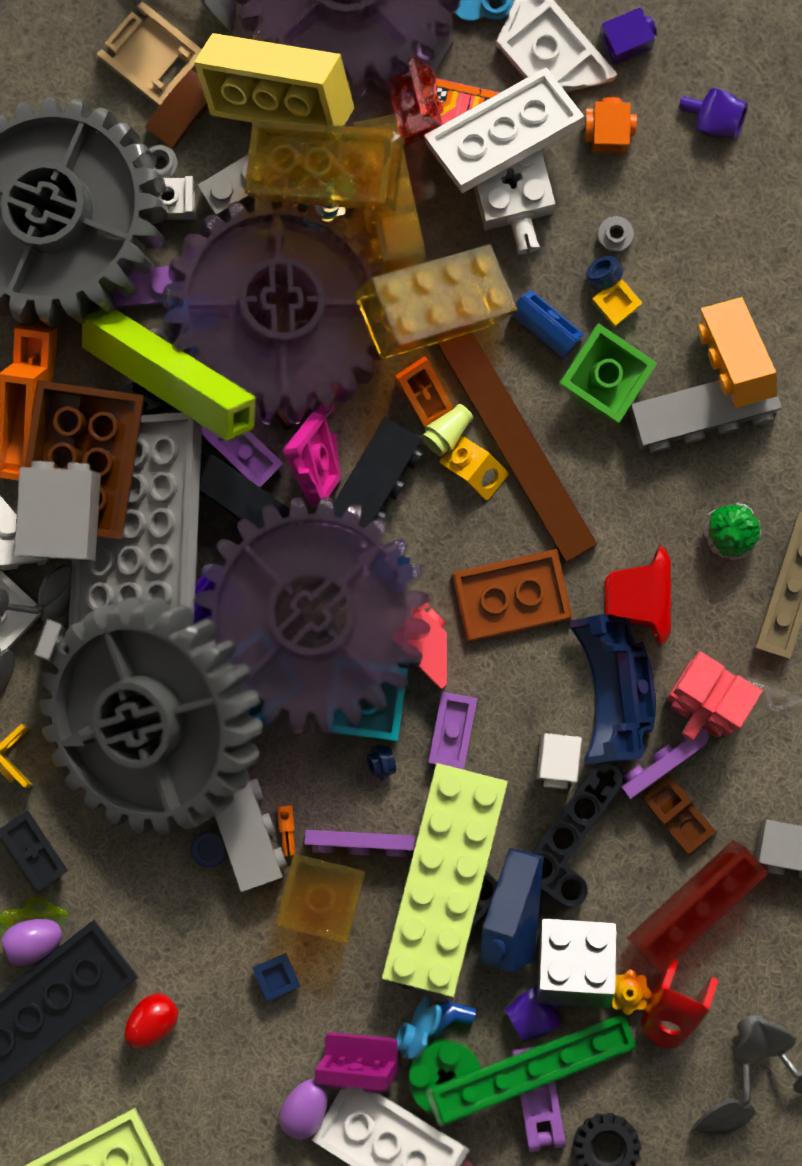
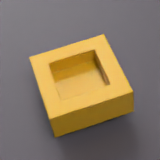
(617, 302)

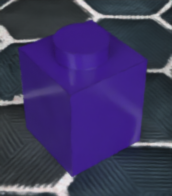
(628, 35)

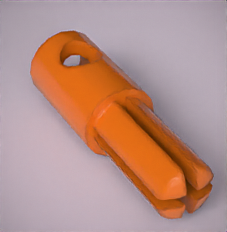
(286, 824)

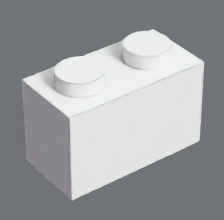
(558, 760)

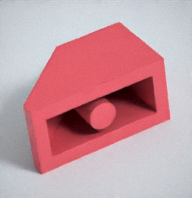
(433, 648)

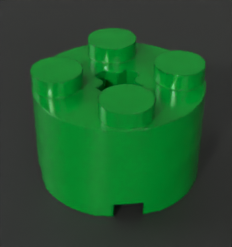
(439, 1055)

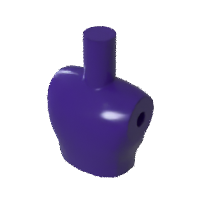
(718, 114)
(531, 1018)

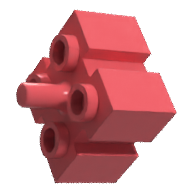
(713, 697)

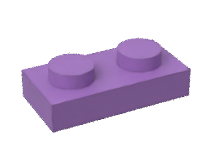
(452, 730)

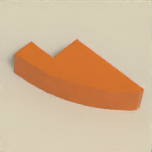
(32, 361)

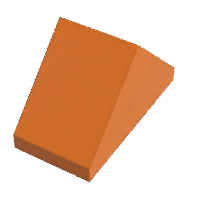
(423, 391)

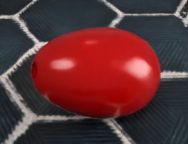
(150, 1021)

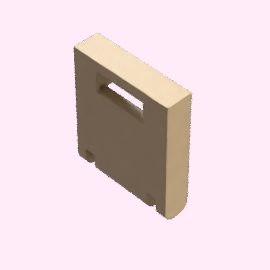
(147, 52)

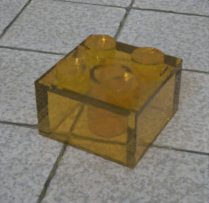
(320, 898)

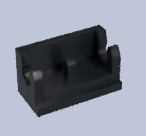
(32, 852)

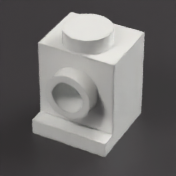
(183, 203)

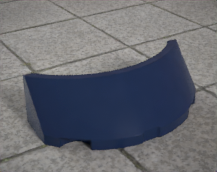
(622, 688)

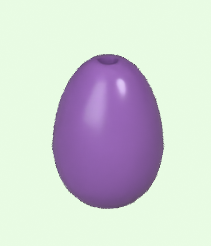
(31, 941)
(304, 1110)

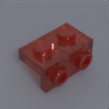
(415, 102)

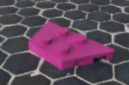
(315, 458)

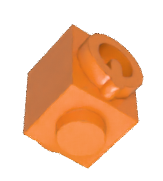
(609, 126)

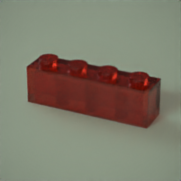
(697, 905)

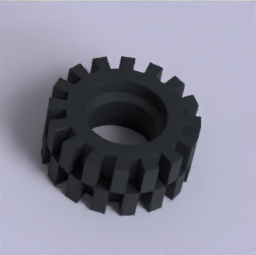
(607, 1124)

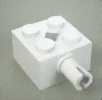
(518, 206)

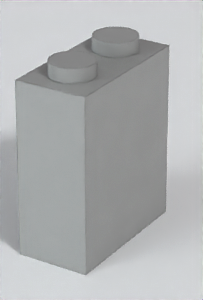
(57, 511)

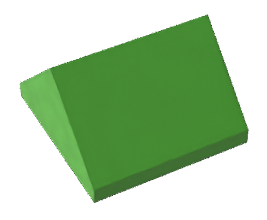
(607, 374)

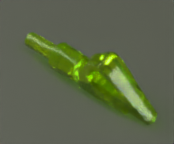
(17, 915)

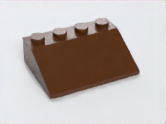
(90, 429)

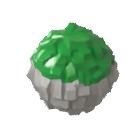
(732, 531)

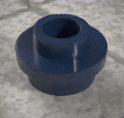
(381, 762)

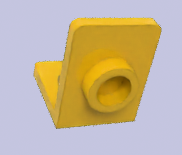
(471, 463)
(7, 768)

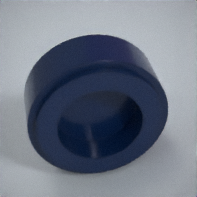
(604, 273)
(208, 849)

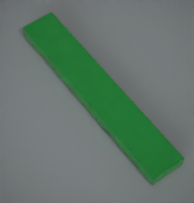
(530, 1069)

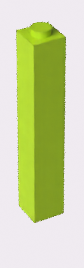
(169, 373)

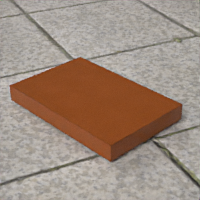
(512, 595)

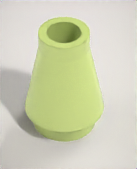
(445, 431)

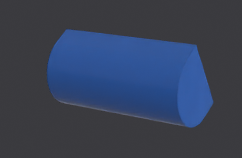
(547, 324)

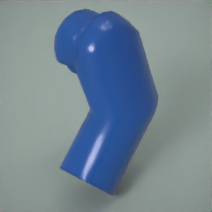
(454, 1013)

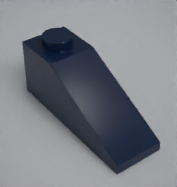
(513, 913)

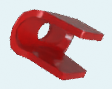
(643, 595)
(674, 1008)

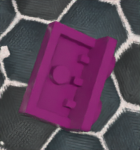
(358, 1062)

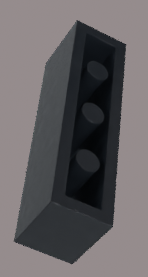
(379, 472)

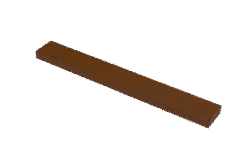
(517, 445)

